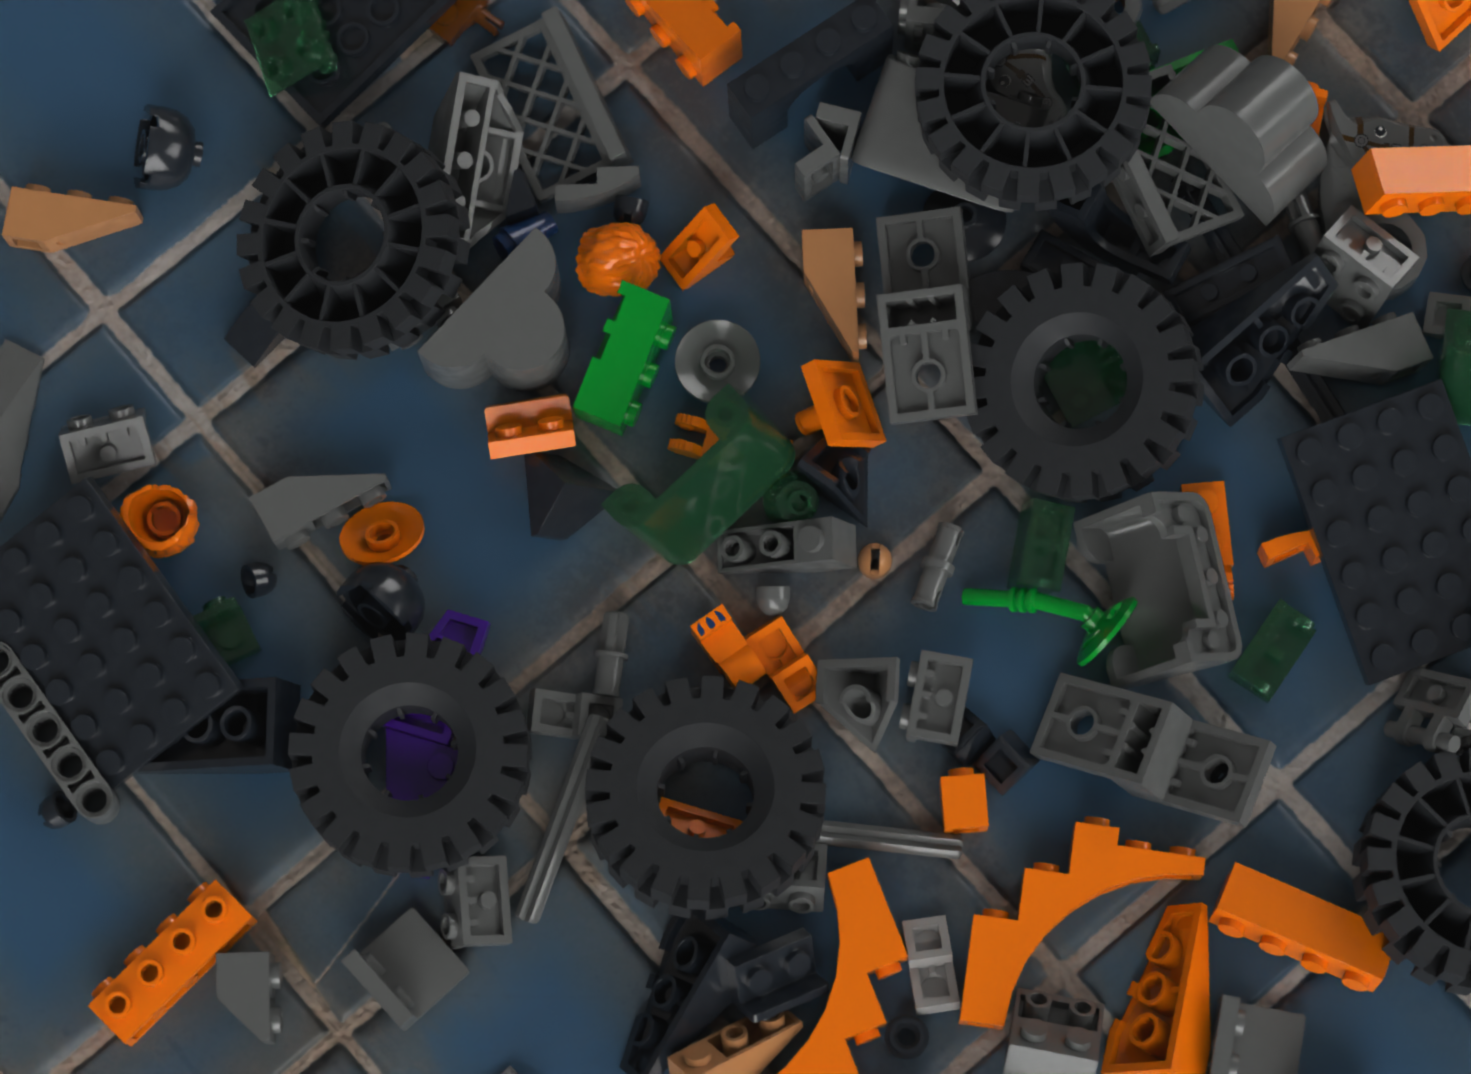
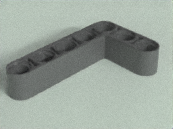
(61, 748)

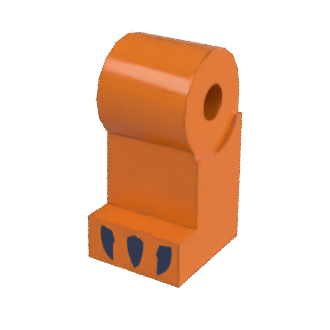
(727, 647)

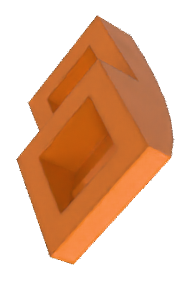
(1287, 546)
(785, 662)

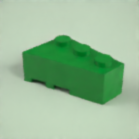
(625, 360)

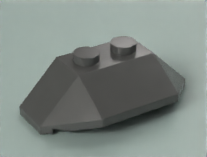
(480, 146)

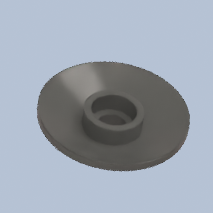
(716, 341)

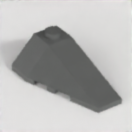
(18, 396)

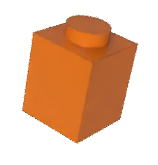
(963, 801)

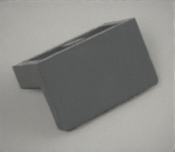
(842, 128)
(819, 167)

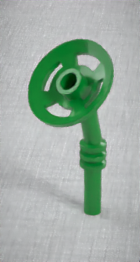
(1099, 624)

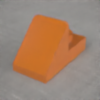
(700, 247)

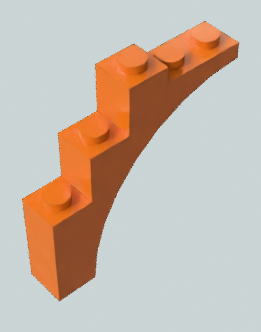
(1095, 867)
(866, 946)

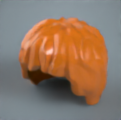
(614, 255)
(161, 519)

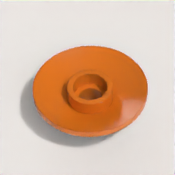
(382, 533)

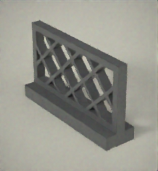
(584, 91)
(1146, 201)

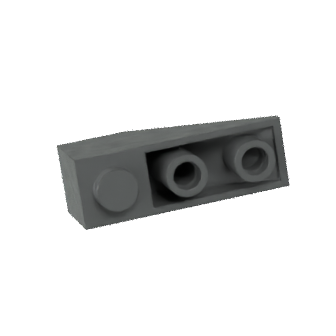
(1372, 355)
(306, 503)
(788, 547)

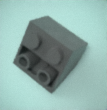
(1053, 1034)

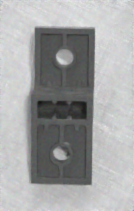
(926, 316)
(1153, 749)

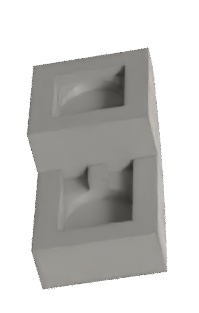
(931, 965)

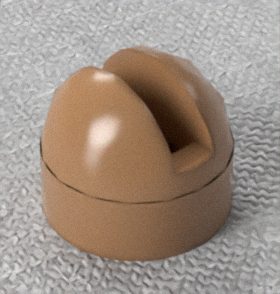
(865, 559)

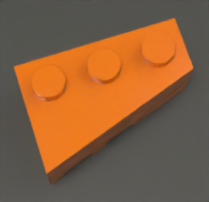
(694, 34)

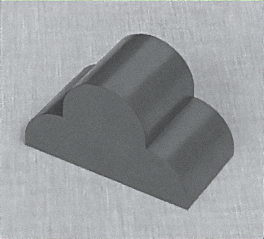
(1248, 125)
(505, 326)

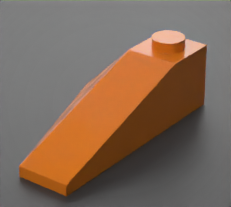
(1170, 1006)

